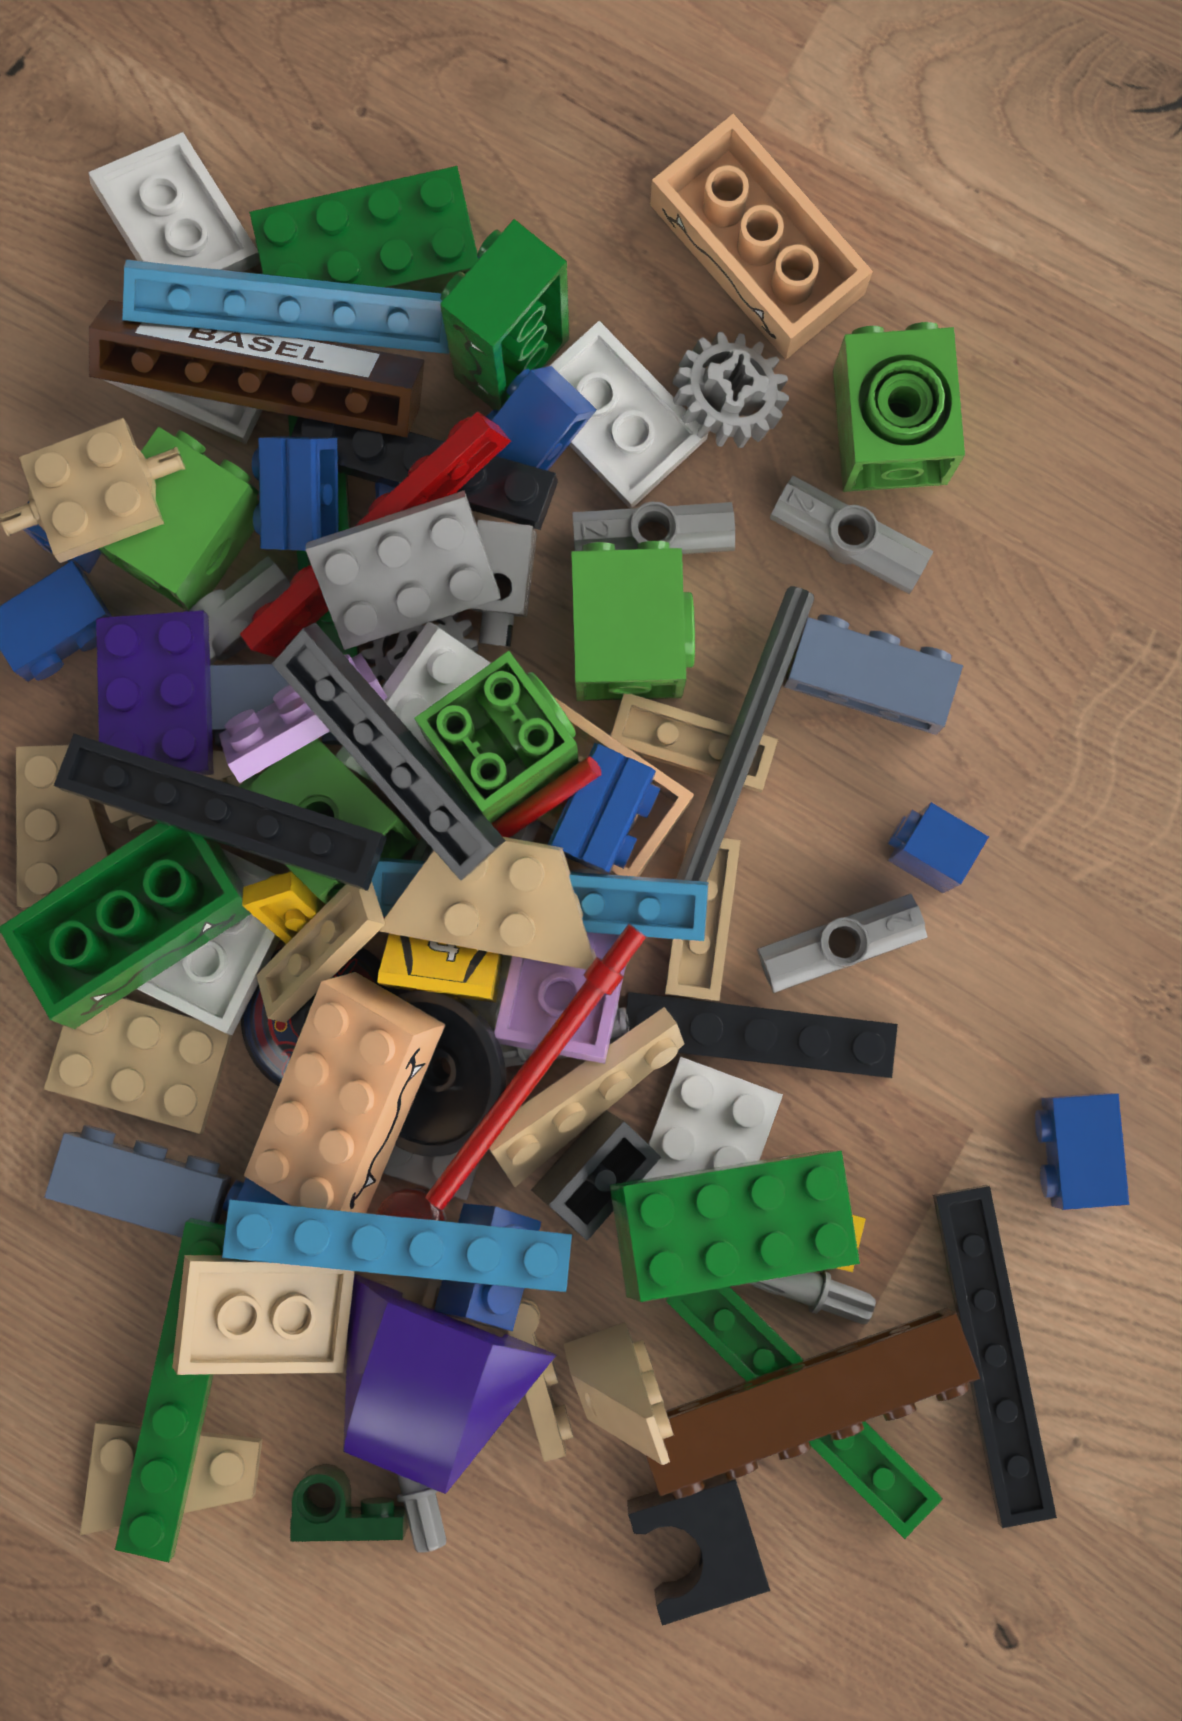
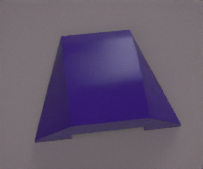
(427, 1386)

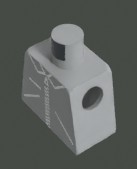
(511, 556)

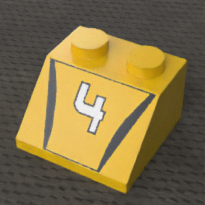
(440, 968)

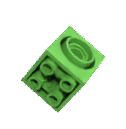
(898, 407)
(204, 526)
(631, 622)
(500, 736)
(323, 784)

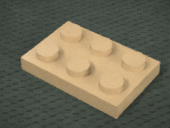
(142, 1064)
(261, 1317)

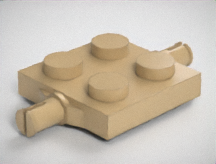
(91, 490)

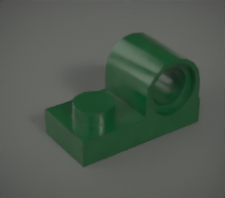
(373, 1521)

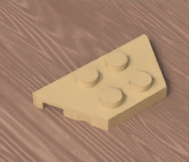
(508, 906)

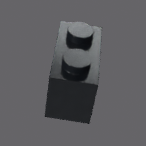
(581, 1178)

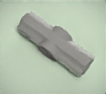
(819, 516)
(689, 527)
(233, 609)
(874, 931)

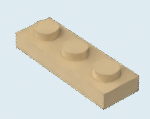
(684, 739)
(319, 951)
(698, 966)

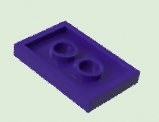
(157, 687)

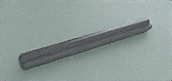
(746, 735)

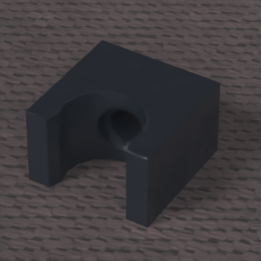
(728, 1556)

